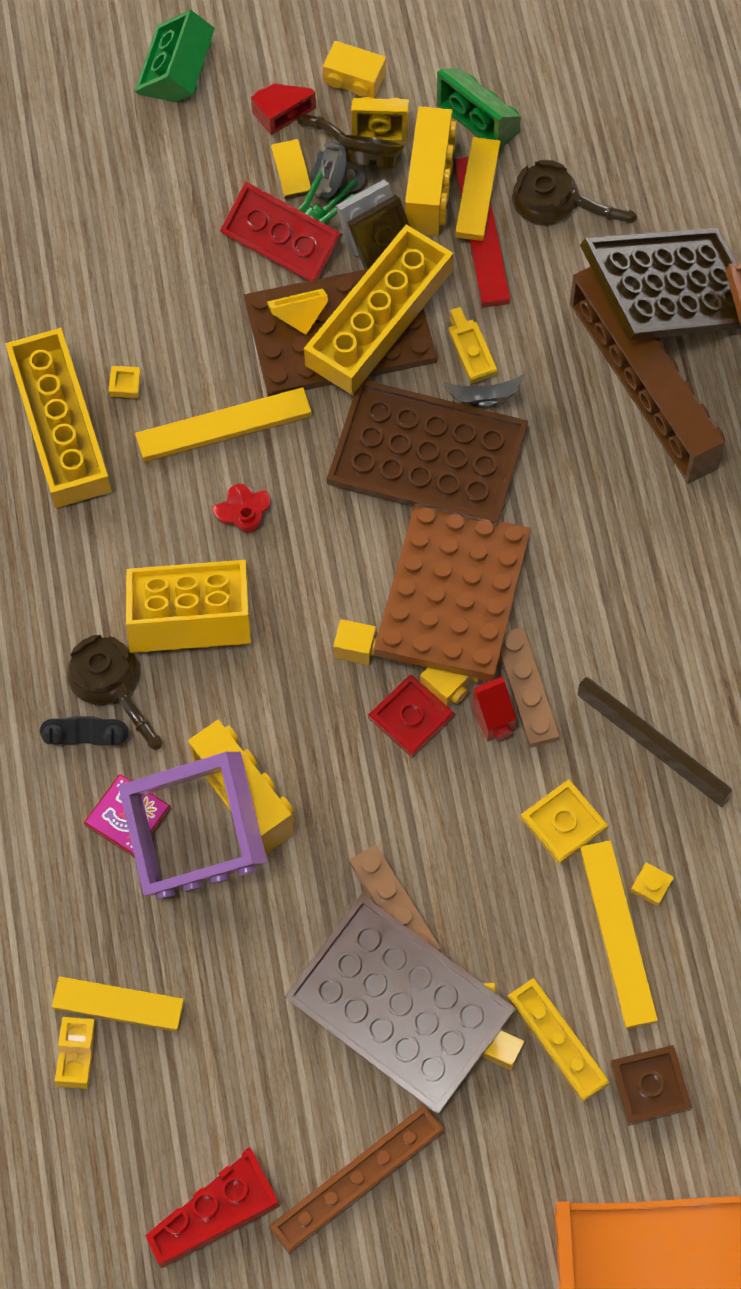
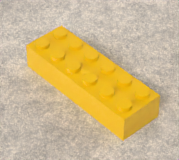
(378, 309)
(58, 418)

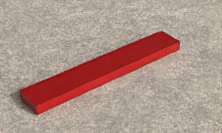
(486, 254)

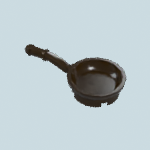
(358, 148)
(550, 194)
(105, 673)

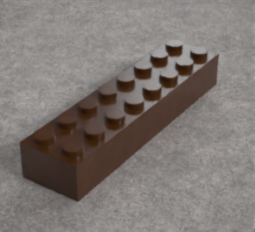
(651, 382)

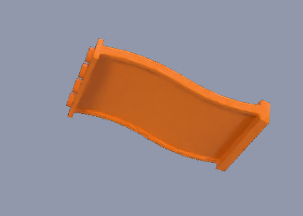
(650, 1244)

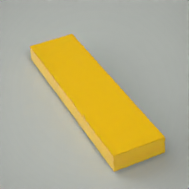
(477, 189)
(118, 1004)
(558, 1040)

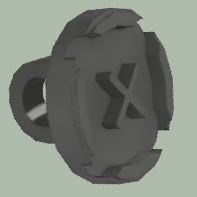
(334, 167)

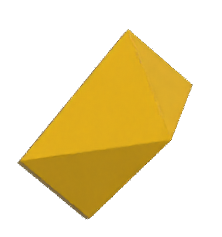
(300, 309)

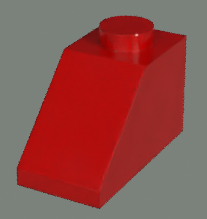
(281, 104)
(494, 710)

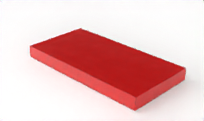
(281, 232)

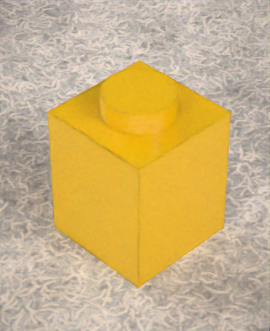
(354, 642)

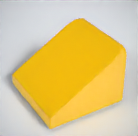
(504, 1050)

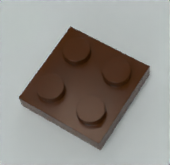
(650, 1085)

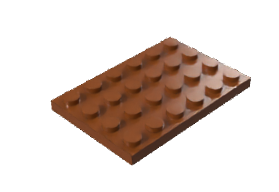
(452, 593)

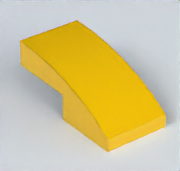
(291, 168)
(75, 1052)

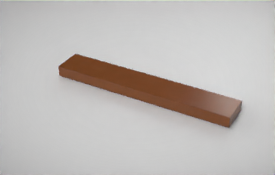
(356, 1179)

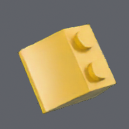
(381, 118)

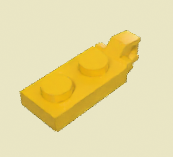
(471, 347)

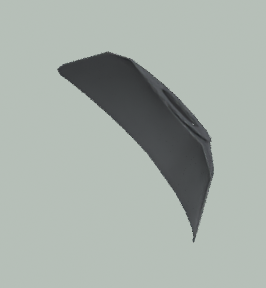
(486, 395)

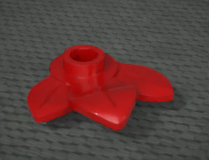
(243, 508)

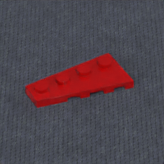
(221, 1207)

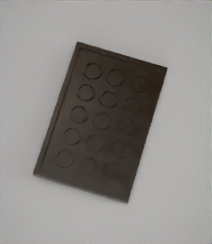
(665, 281)

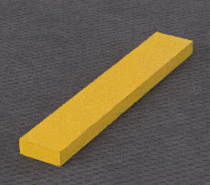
(223, 424)
(618, 935)

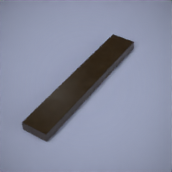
(654, 741)

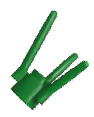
(316, 210)

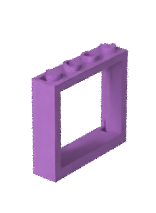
(242, 811)

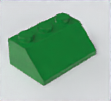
(175, 58)
(476, 107)

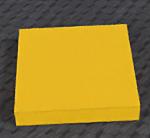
(564, 821)

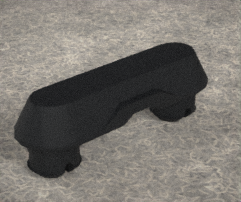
(84, 730)

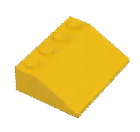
(187, 606)

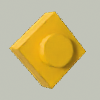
(124, 382)
(652, 884)

